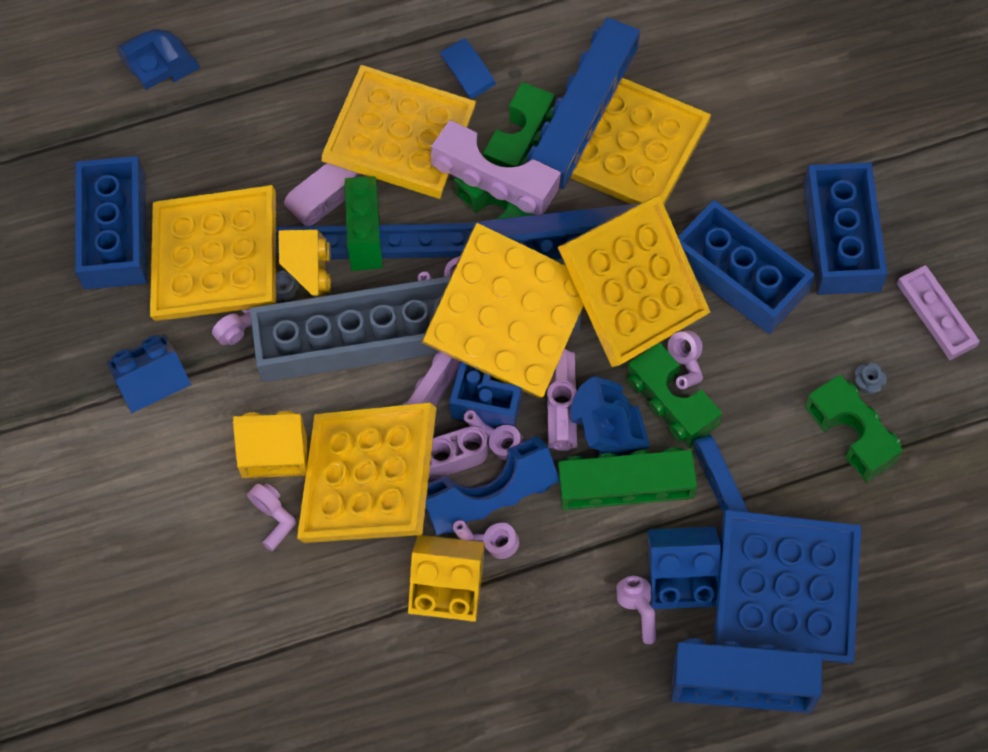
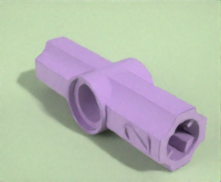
(561, 431)

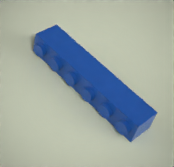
(586, 98)
(548, 231)

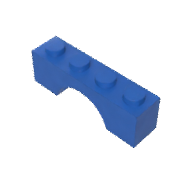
(526, 472)

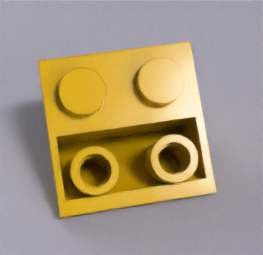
(304, 257)
(270, 445)
(446, 577)

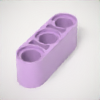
(319, 194)
(460, 457)

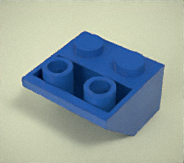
(148, 372)
(683, 567)

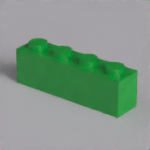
(627, 479)

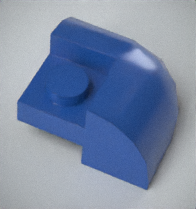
(156, 57)
(608, 418)

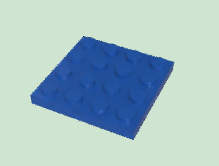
(788, 584)

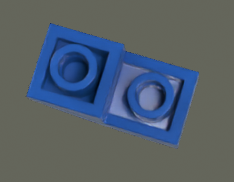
(467, 68)

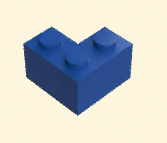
(491, 400)

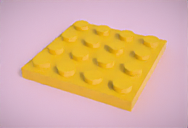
(391, 128)
(640, 145)
(213, 253)
(634, 280)
(506, 311)
(367, 473)

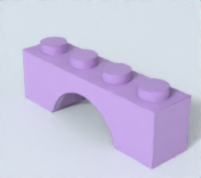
(526, 186)

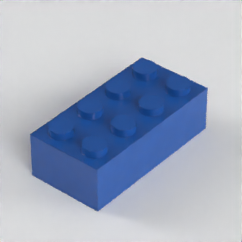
(110, 223)
(844, 228)
(744, 267)
(746, 676)

